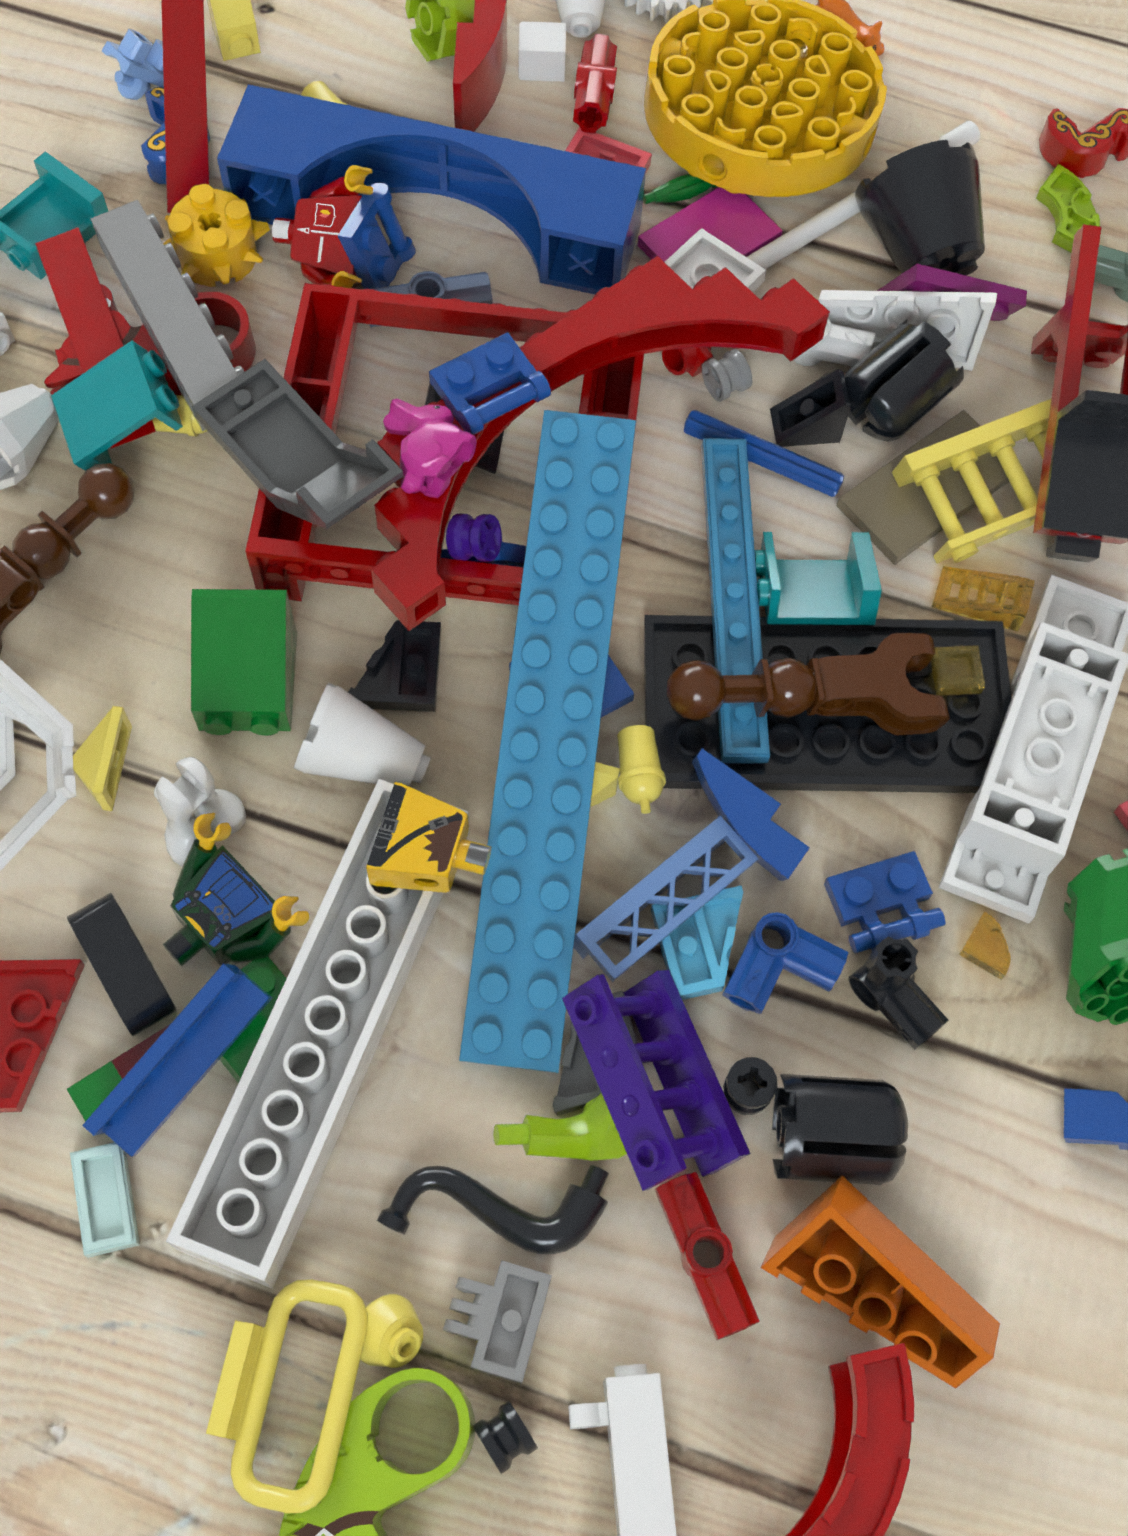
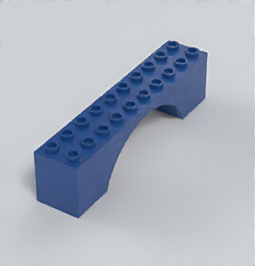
(564, 206)

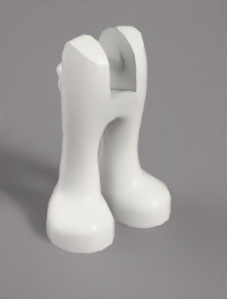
(194, 795)

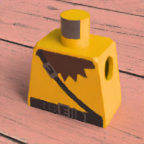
(423, 844)

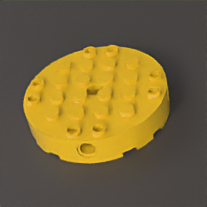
(763, 96)

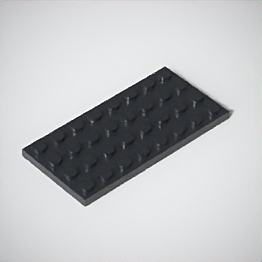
(834, 750)

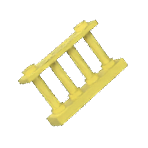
(961, 454)

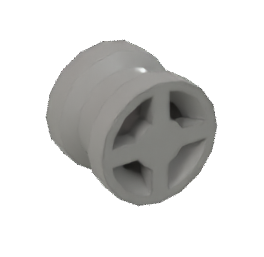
(727, 375)

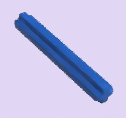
(768, 454)

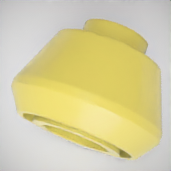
(392, 1332)

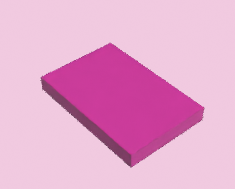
(722, 214)

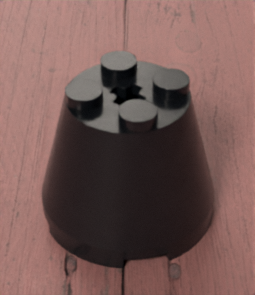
(927, 208)

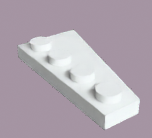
(957, 315)

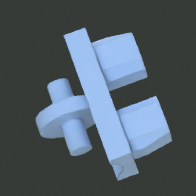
(139, 64)

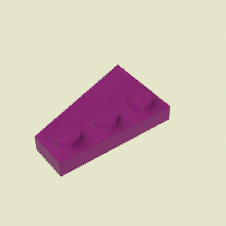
(930, 279)

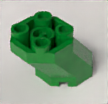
(1099, 940)

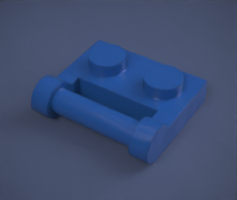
(365, 242)
(483, 374)

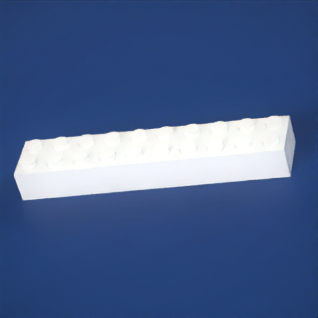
(305, 1067)

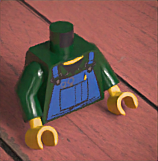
(225, 905)

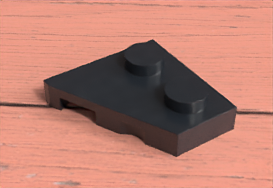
(403, 670)

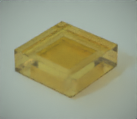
(957, 670)

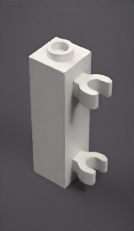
(636, 1448)

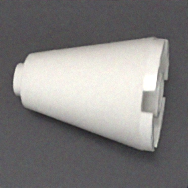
(358, 743)

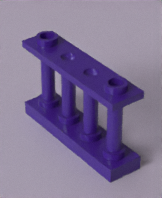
(682, 1068)

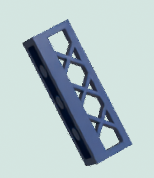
(179, 1059)

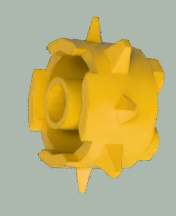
(214, 235)

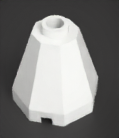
(25, 426)

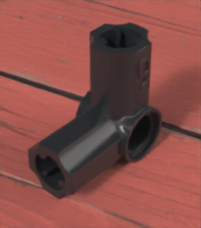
(889, 986)

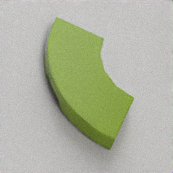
(1069, 204)

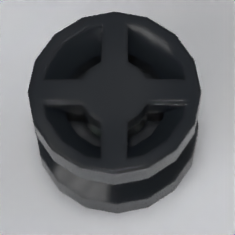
(747, 1096)
(505, 1437)

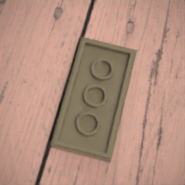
(902, 516)

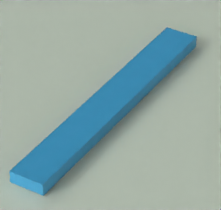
(733, 592)

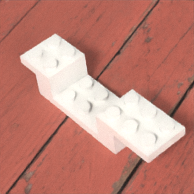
(1044, 751)

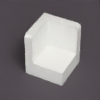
(542, 51)

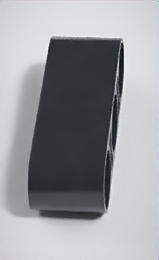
(121, 964)

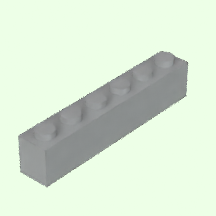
(165, 302)

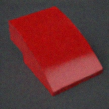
(479, 63)

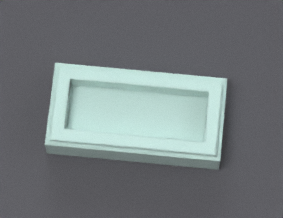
(104, 1199)

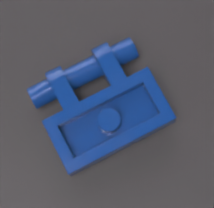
(879, 889)

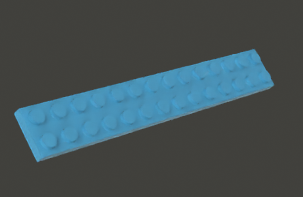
(549, 745)

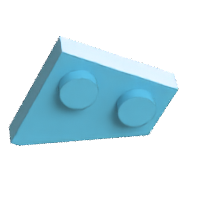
(702, 945)

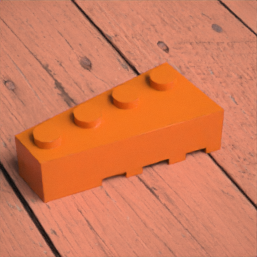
(885, 1283)

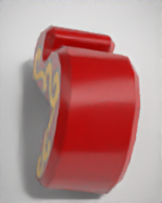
(1086, 151)

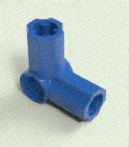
(761, 965)

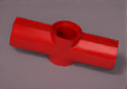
(595, 83)
(719, 1287)

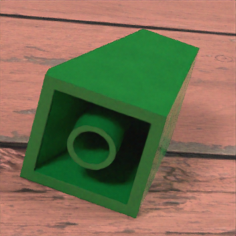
(242, 660)

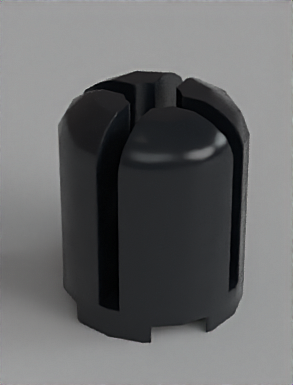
(901, 380)
(839, 1129)

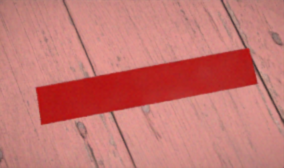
(184, 97)
(83, 305)

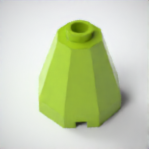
(437, 25)

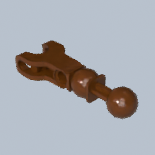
(45, 547)
(827, 686)

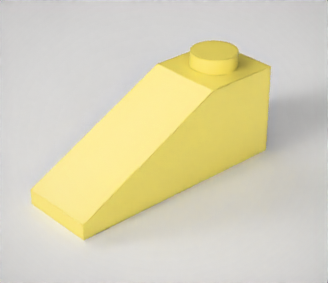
(234, 28)

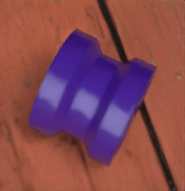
(474, 537)

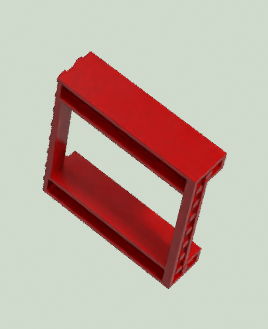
(317, 368)

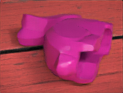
(431, 448)

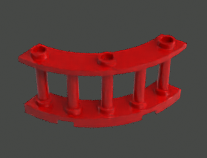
(867, 1446)

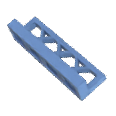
(649, 891)

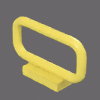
(247, 1386)

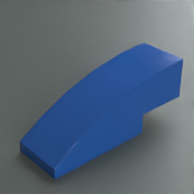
(749, 815)

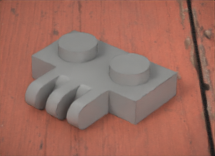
(502, 1319)

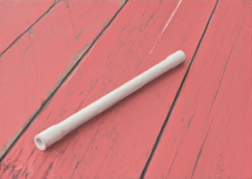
(839, 211)

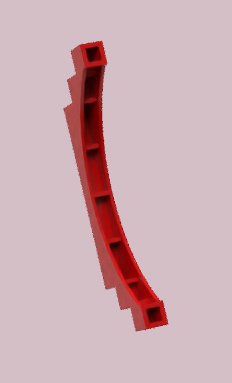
(634, 317)

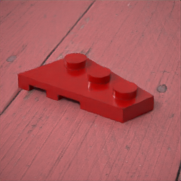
(30, 1012)

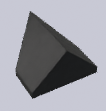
(814, 413)

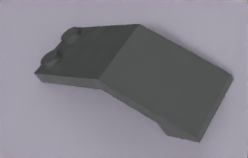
(292, 449)

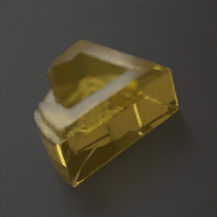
(987, 947)

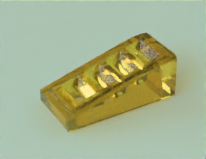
(1001, 585)

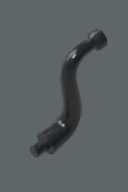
(533, 1233)

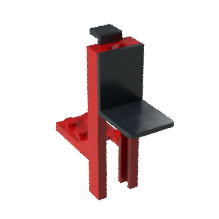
(1087, 434)

